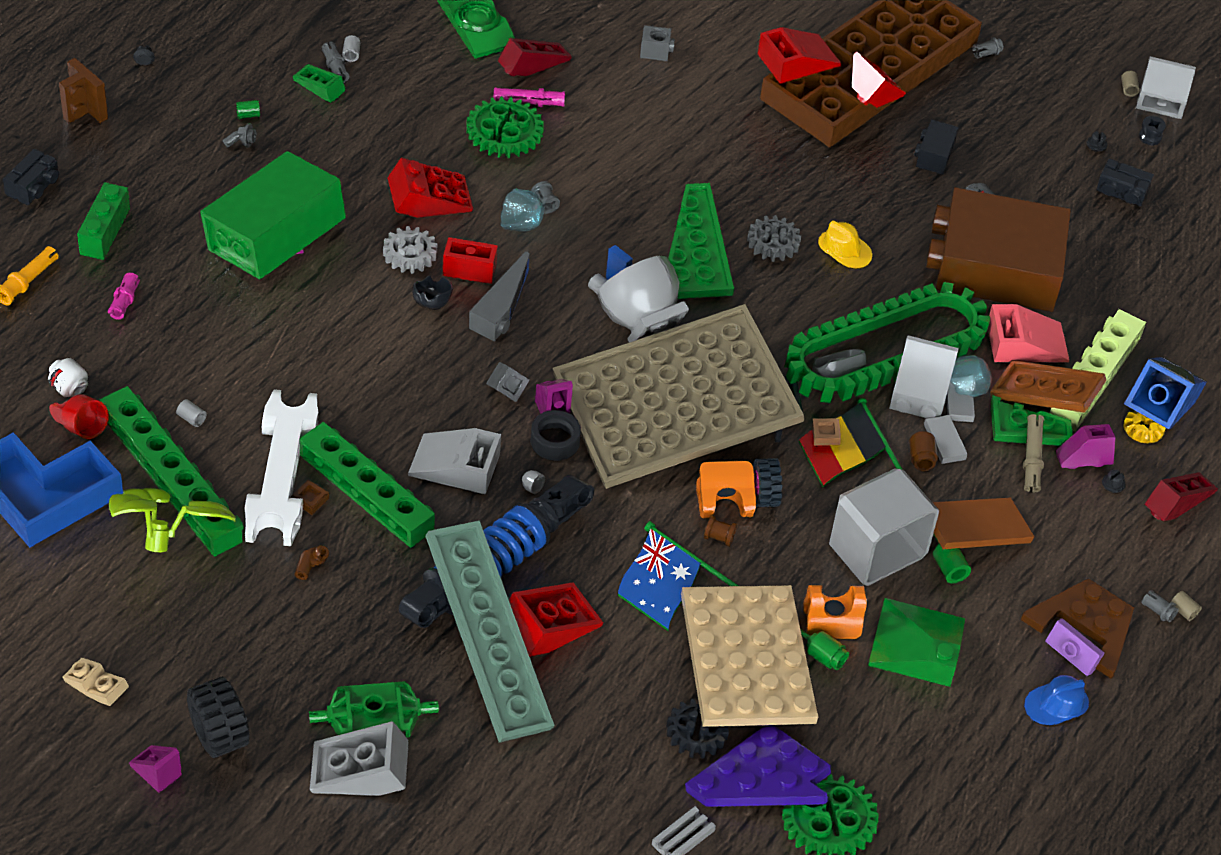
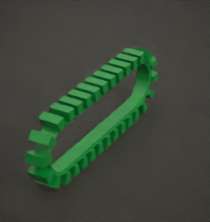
(869, 320)

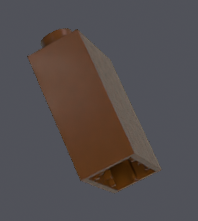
(1000, 248)

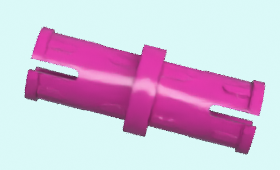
(124, 296)

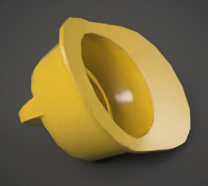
(845, 246)

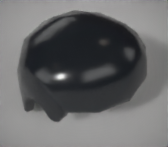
(432, 293)

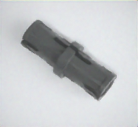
(335, 61)

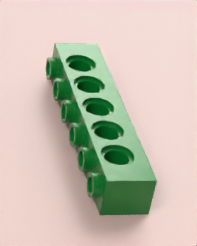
(367, 484)

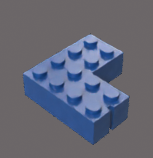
(52, 496)

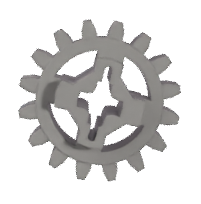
(410, 249)

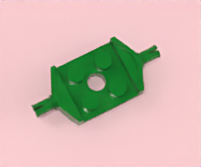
(397, 703)

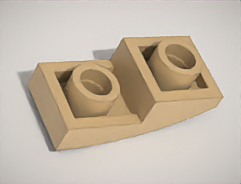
(94, 682)

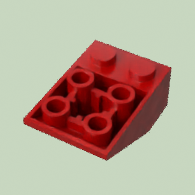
(795, 53)
(427, 190)

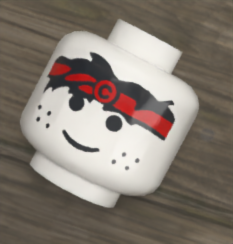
(68, 377)

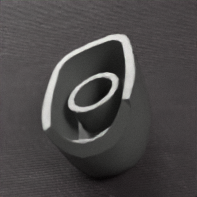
(839, 363)

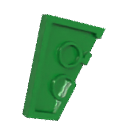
(1011, 424)

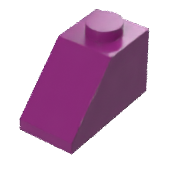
(554, 395)

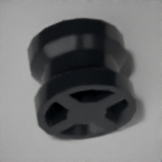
(1152, 130)

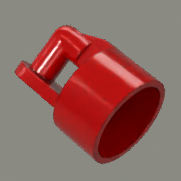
(81, 415)

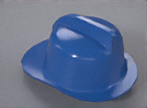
(1057, 701)

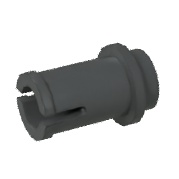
(990, 47)
(1159, 605)

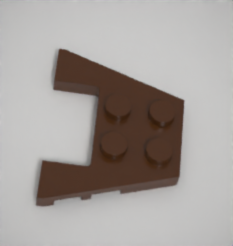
(1092, 612)

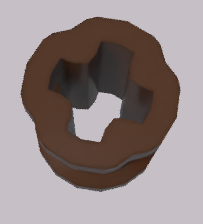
(720, 531)

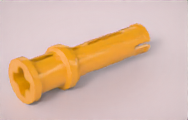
(18, 281)

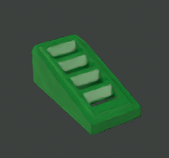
(322, 82)

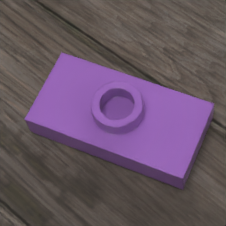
(1074, 647)

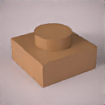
(826, 431)

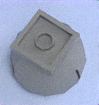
(644, 298)

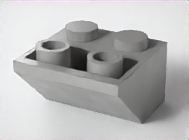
(1165, 87)

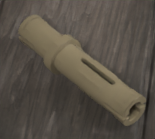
(1033, 464)

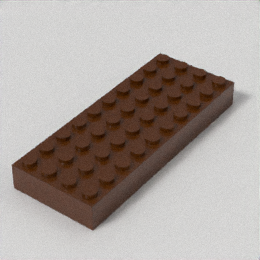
(893, 35)

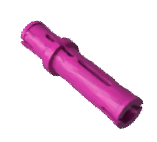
(529, 96)

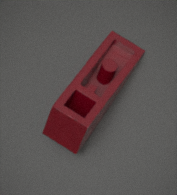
(530, 56)
(1178, 495)

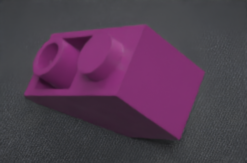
(1088, 447)

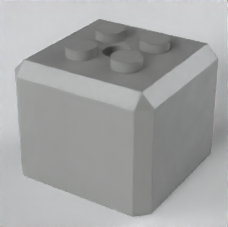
(883, 526)

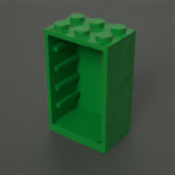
(273, 214)

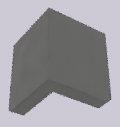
(507, 381)

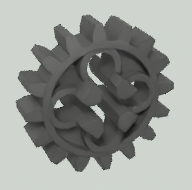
(782, 236)

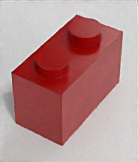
(470, 260)

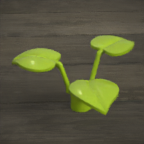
(157, 530)

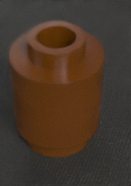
(923, 450)

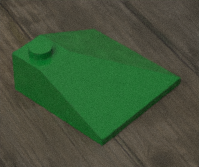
(917, 642)

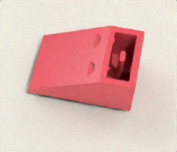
(1025, 336)

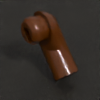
(310, 559)

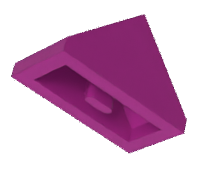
(158, 766)

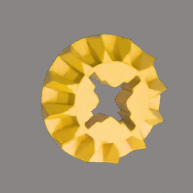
(1140, 432)

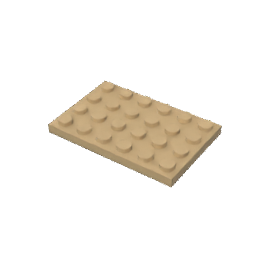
(748, 656)

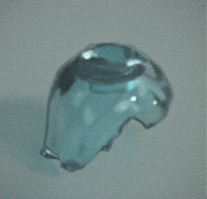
(522, 211)
(971, 376)

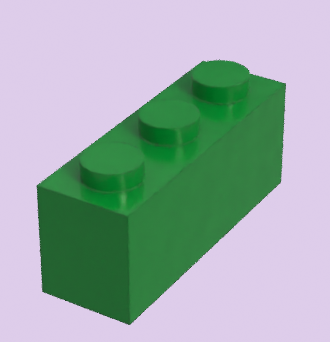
(103, 221)

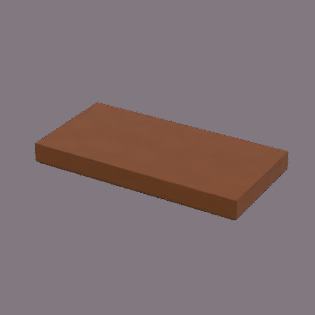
(1048, 386)
(980, 523)

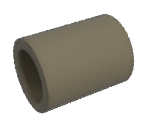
(1130, 83)
(1186, 605)

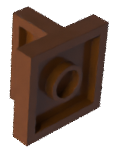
(82, 93)

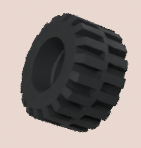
(218, 717)

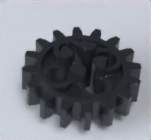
(683, 735)

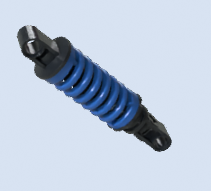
(510, 540)

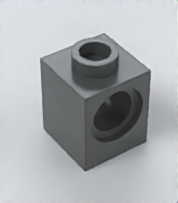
(656, 43)

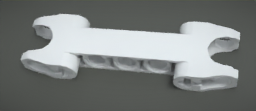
(275, 505)

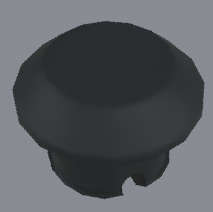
(144, 55)
(1097, 141)
(1114, 481)

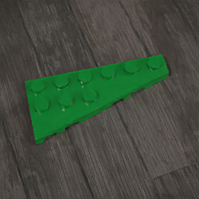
(699, 247)

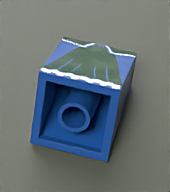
(1164, 391)

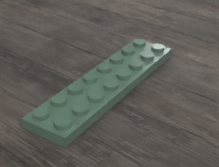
(489, 631)

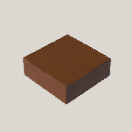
(312, 496)

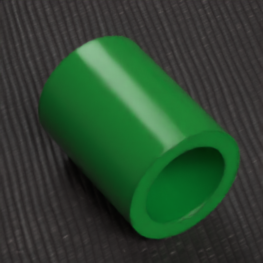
(248, 109)

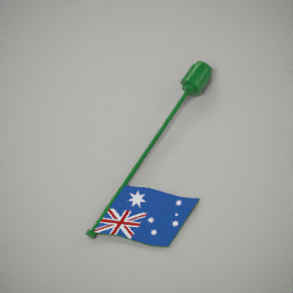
(664, 567)

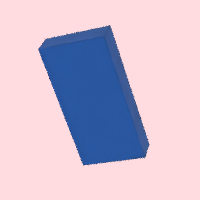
(617, 261)

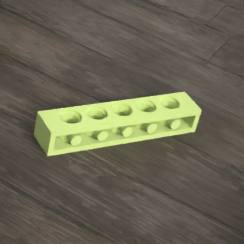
(1106, 356)

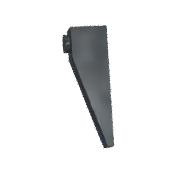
(495, 309)

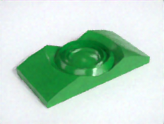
(478, 25)

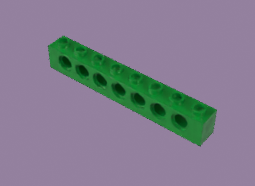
(170, 468)

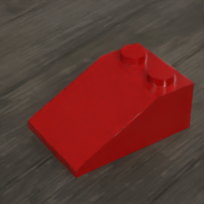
(552, 616)

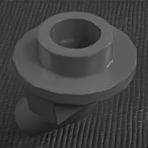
(245, 134)

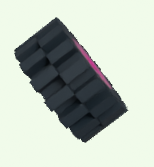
(767, 482)

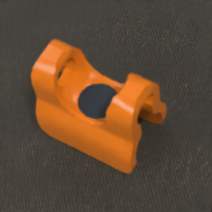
(726, 481)
(837, 616)

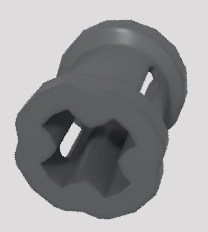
(546, 196)

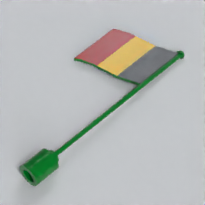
(860, 443)

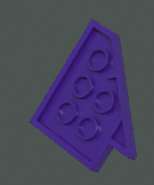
(762, 772)

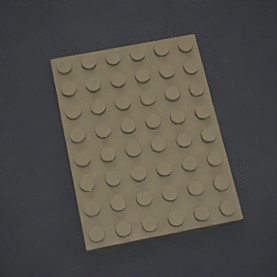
(678, 395)

